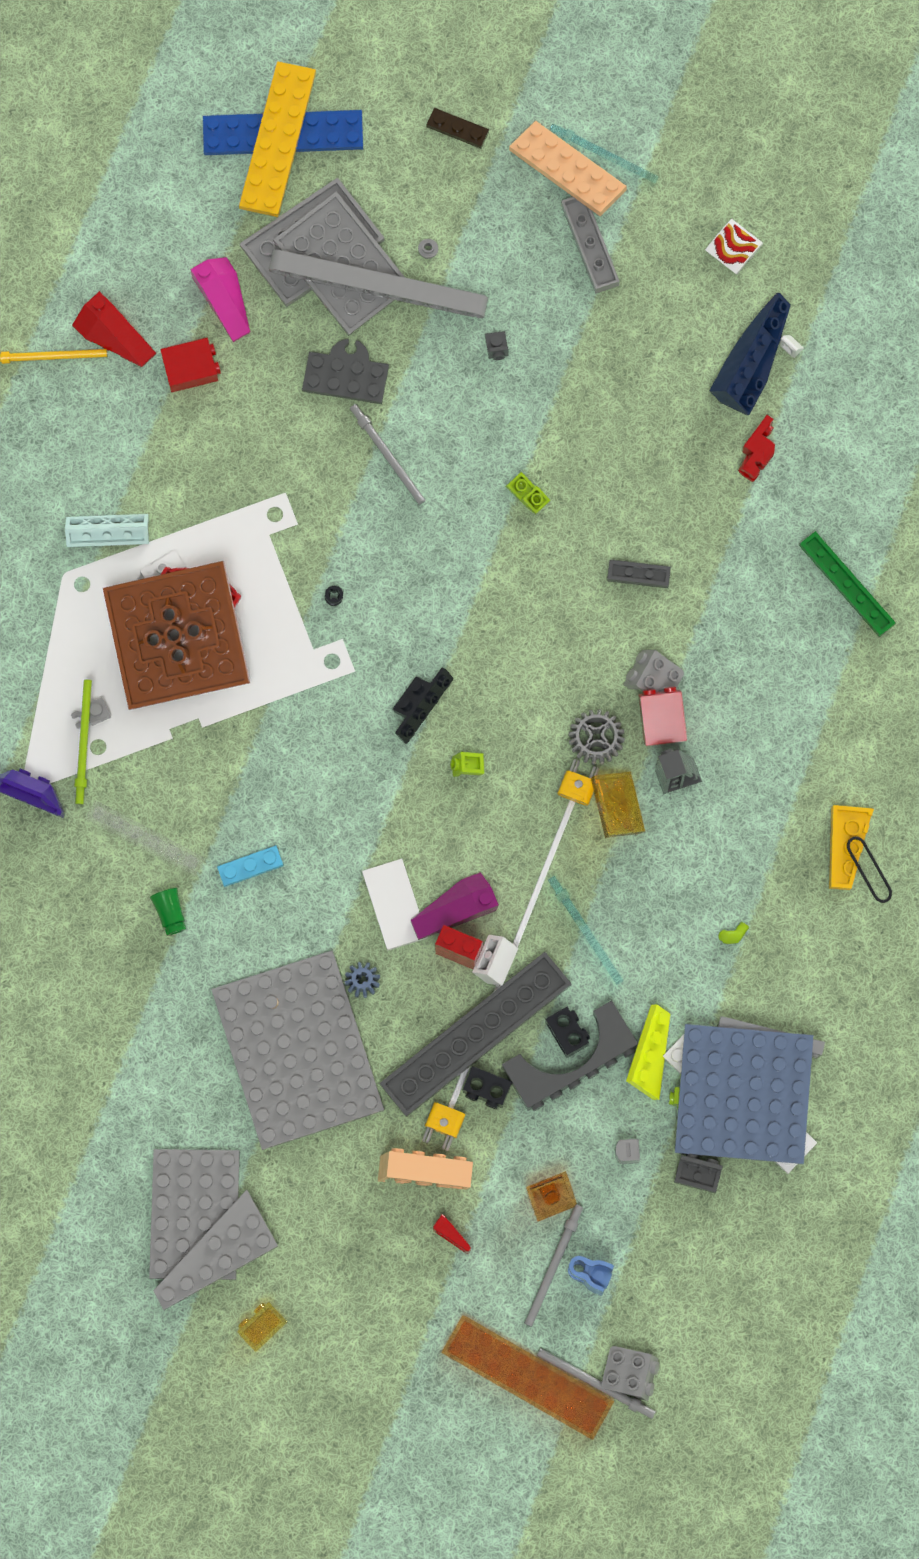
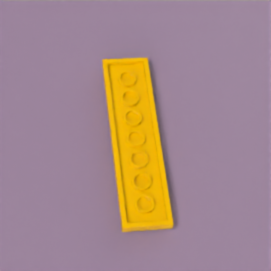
(277, 139)

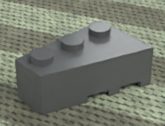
(676, 771)

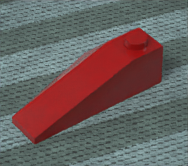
(108, 328)

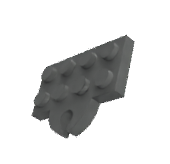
(346, 374)

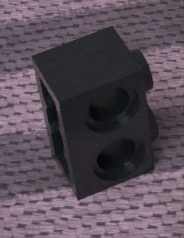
(562, 1034)
(489, 1082)

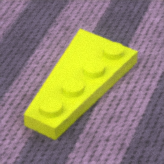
(648, 1060)

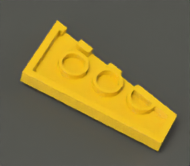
(846, 823)

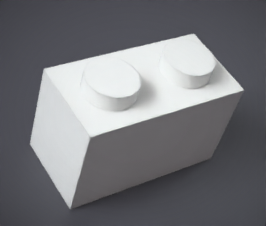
(495, 960)

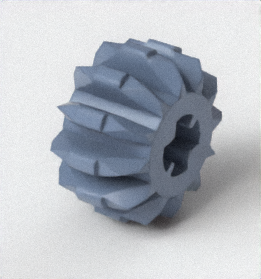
(354, 984)

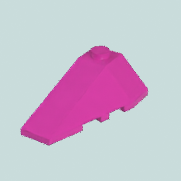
(223, 293)

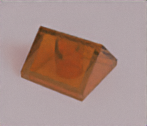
(551, 1196)

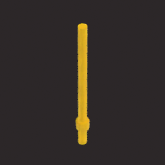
(7, 357)

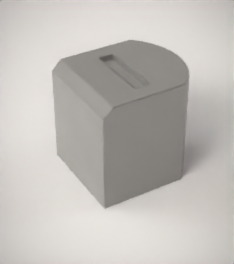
(627, 1151)

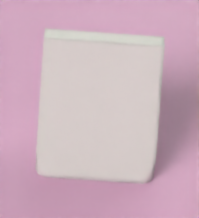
(790, 345)

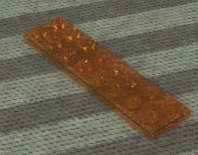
(527, 1377)

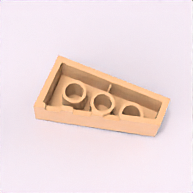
(425, 1170)

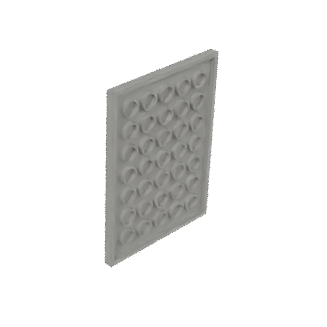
(303, 1058)

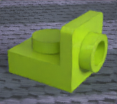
(467, 764)

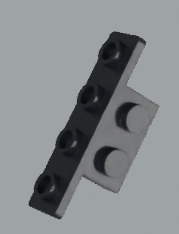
(419, 701)

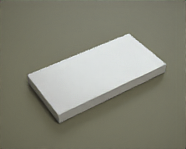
(392, 903)

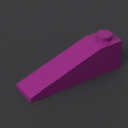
(460, 904)

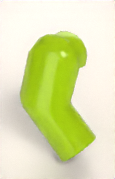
(735, 936)

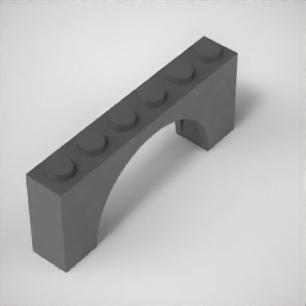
(537, 1086)

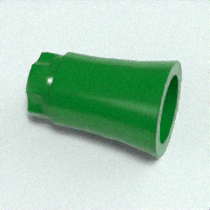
(169, 910)

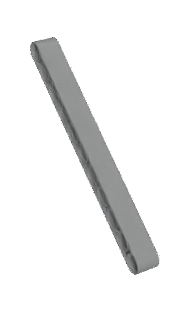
(378, 284)

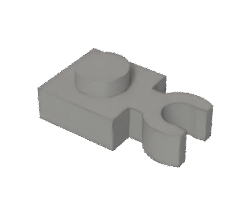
(98, 713)

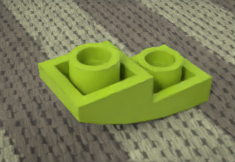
(527, 493)

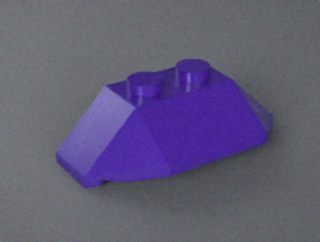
(31, 791)

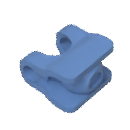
(595, 1273)

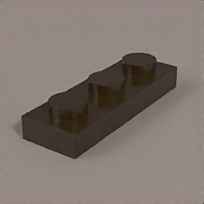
(457, 128)

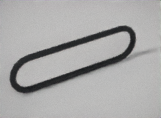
(862, 873)

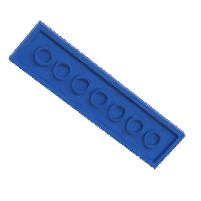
(319, 132)

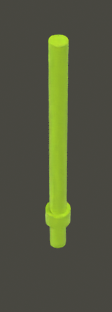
(80, 782)

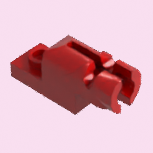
(758, 450)

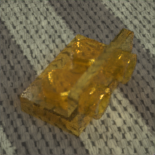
(261, 1326)

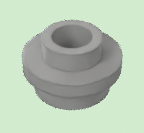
(428, 254)

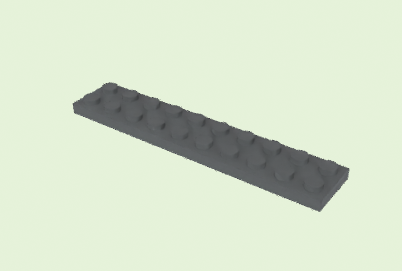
(475, 1034)

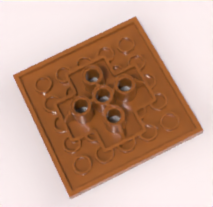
(210, 659)

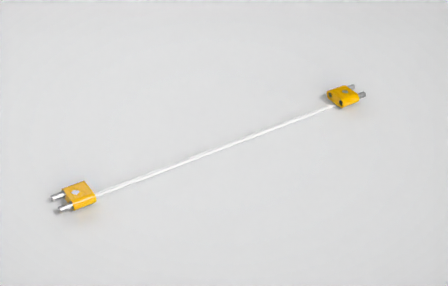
(576, 789)

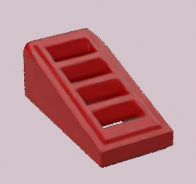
(448, 1232)

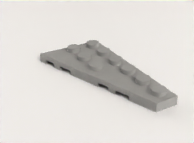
(229, 1245)

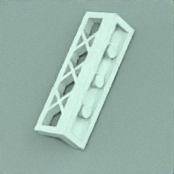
(108, 531)

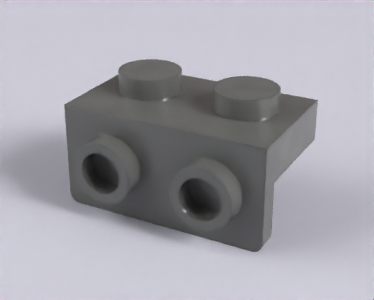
(698, 1173)

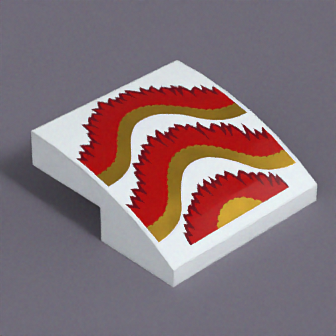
(734, 246)

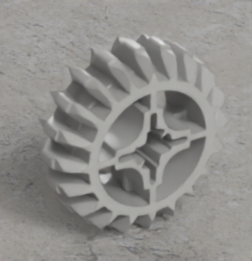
(602, 743)

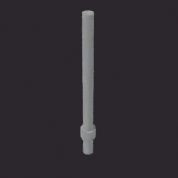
(365, 423)
(570, 1227)
(633, 1403)

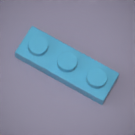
(250, 866)

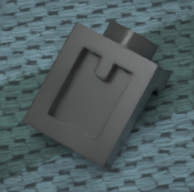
(496, 345)

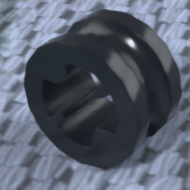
(334, 589)

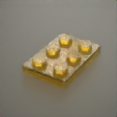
(617, 804)

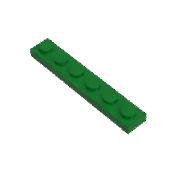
(847, 584)

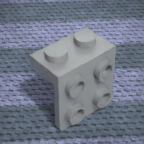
(653, 672)
(630, 1372)

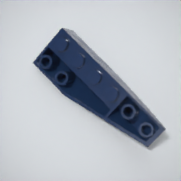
(752, 358)

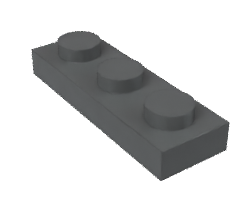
(638, 573)

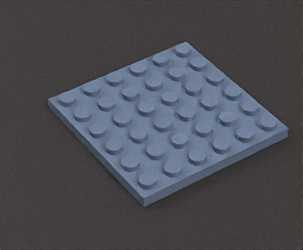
(744, 1094)

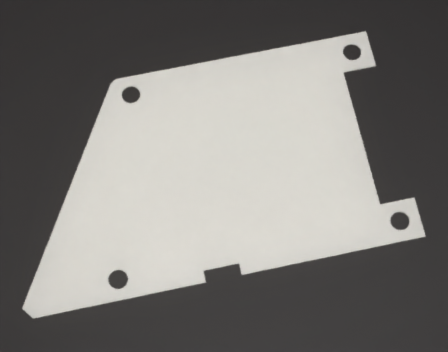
(83, 646)

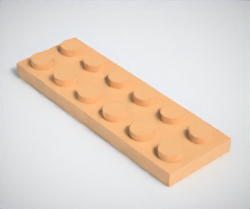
(567, 168)

